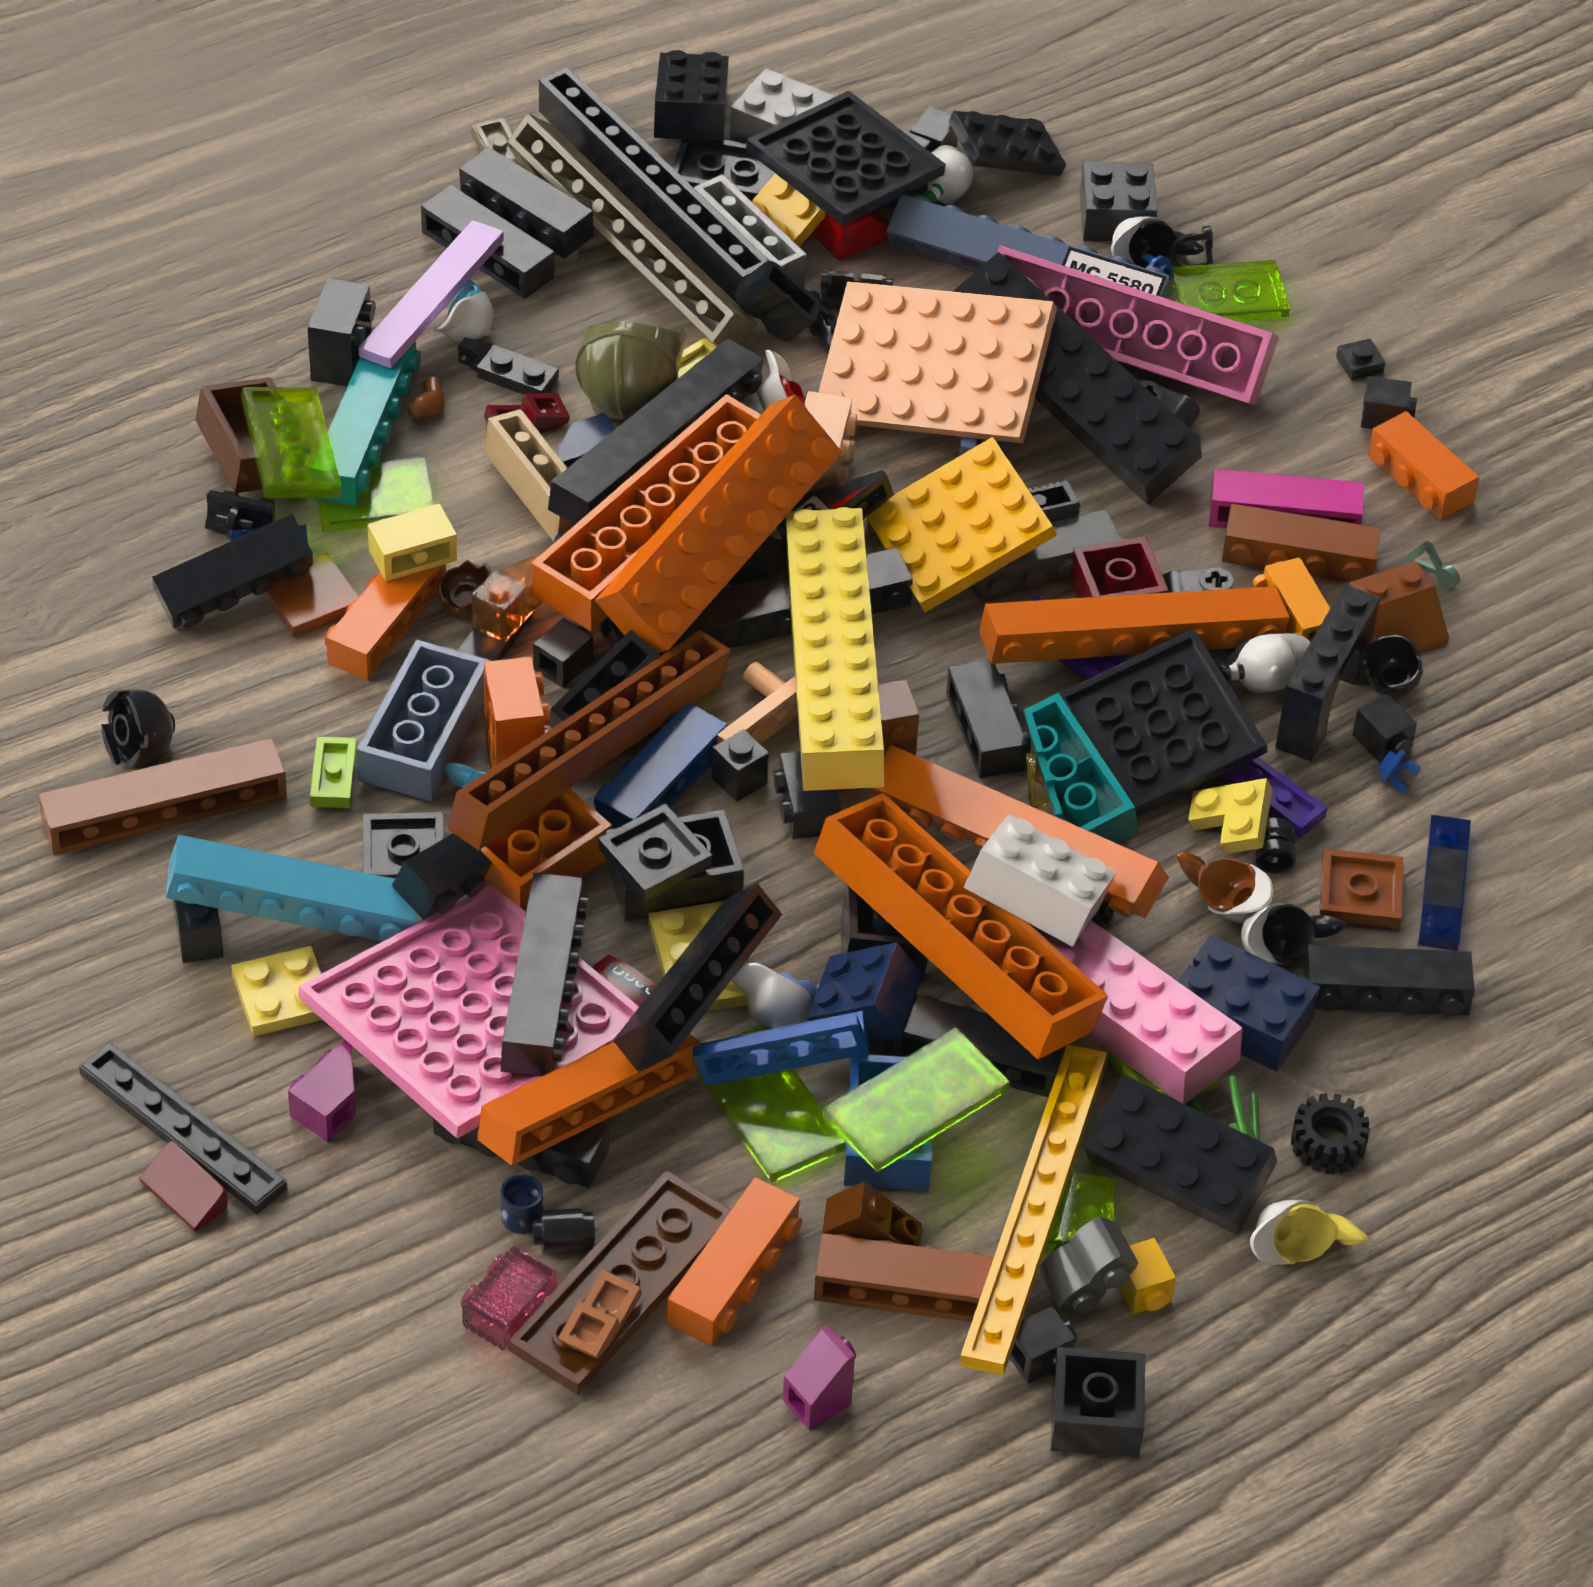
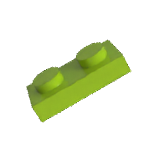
(333, 772)

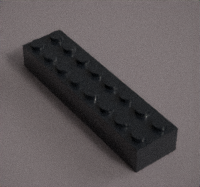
(1098, 396)

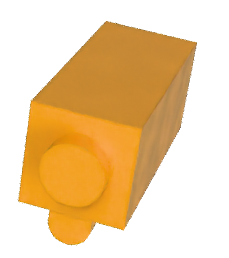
(1299, 594)

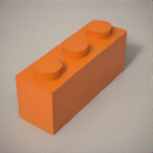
(1423, 465)

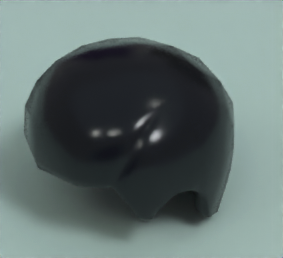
(1393, 665)

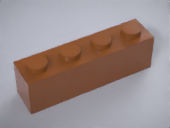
(1325, 546)
(900, 1277)

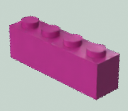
(1284, 493)

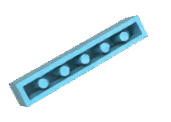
(286, 889)

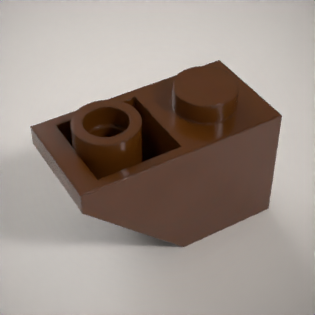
(869, 1215)

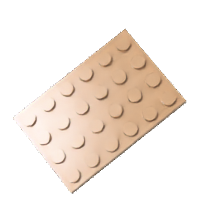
(939, 360)

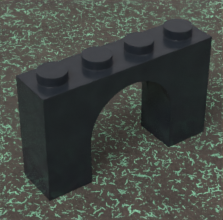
(1332, 656)

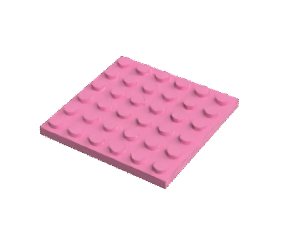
(437, 1006)

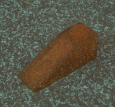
(505, 600)

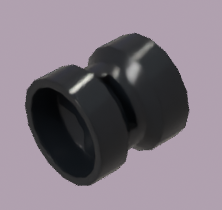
(1278, 850)

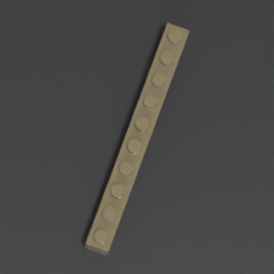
(633, 232)

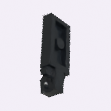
(507, 367)

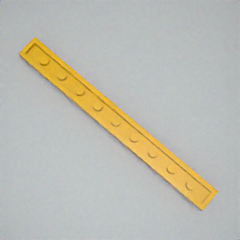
(1033, 1211)

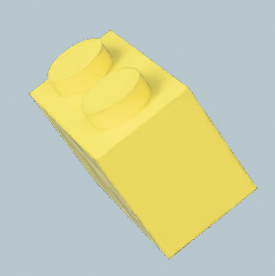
(412, 542)

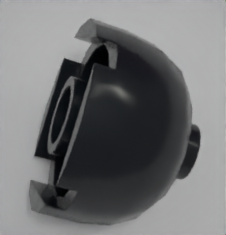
(137, 727)

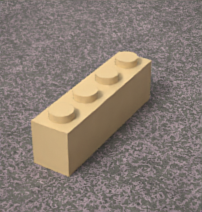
(526, 465)

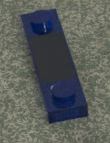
(1444, 883)

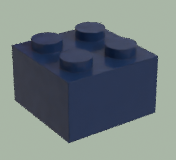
(872, 981)

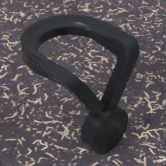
(1207, 242)

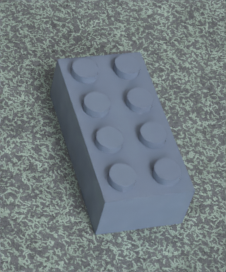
(422, 721)

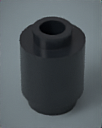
(563, 1230)

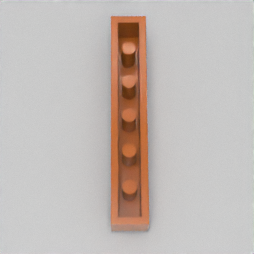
(576, 1099)

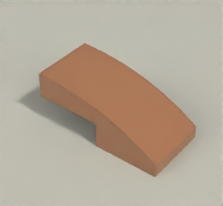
(601, 1315)

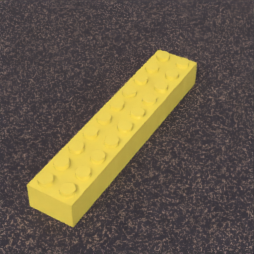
(834, 650)

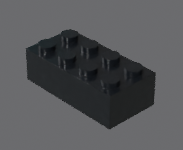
(1180, 1154)

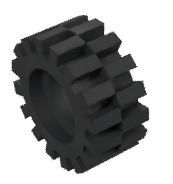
(1324, 1151)

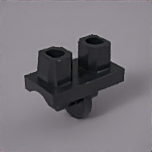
(233, 512)

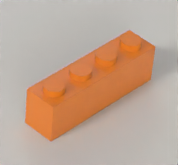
(379, 620)
(734, 1261)

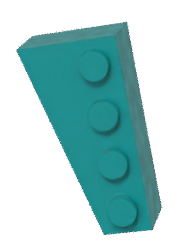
(1075, 774)

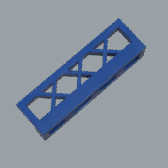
(782, 1048)

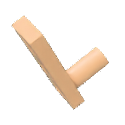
(769, 714)

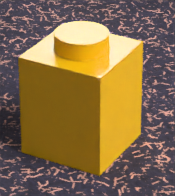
(1152, 1280)

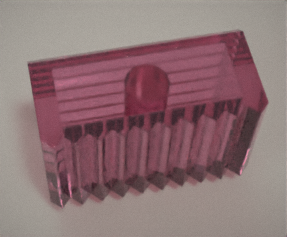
(507, 1296)

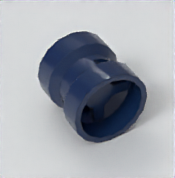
(520, 1203)

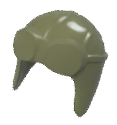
(627, 365)

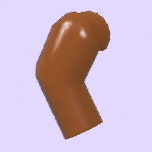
(430, 402)

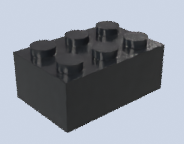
(691, 96)
(708, 886)

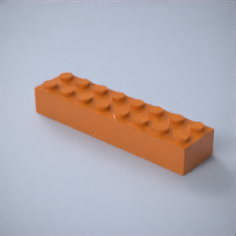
(719, 525)
(610, 535)
(971, 940)

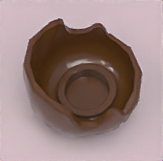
(459, 584)

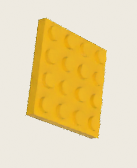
(961, 523)

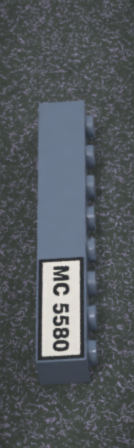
(971, 241)

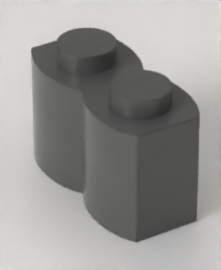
(1088, 1266)

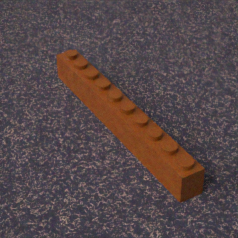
(587, 740)

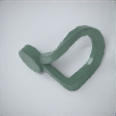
(1445, 573)

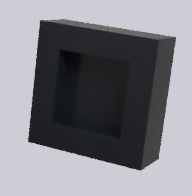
(1360, 359)

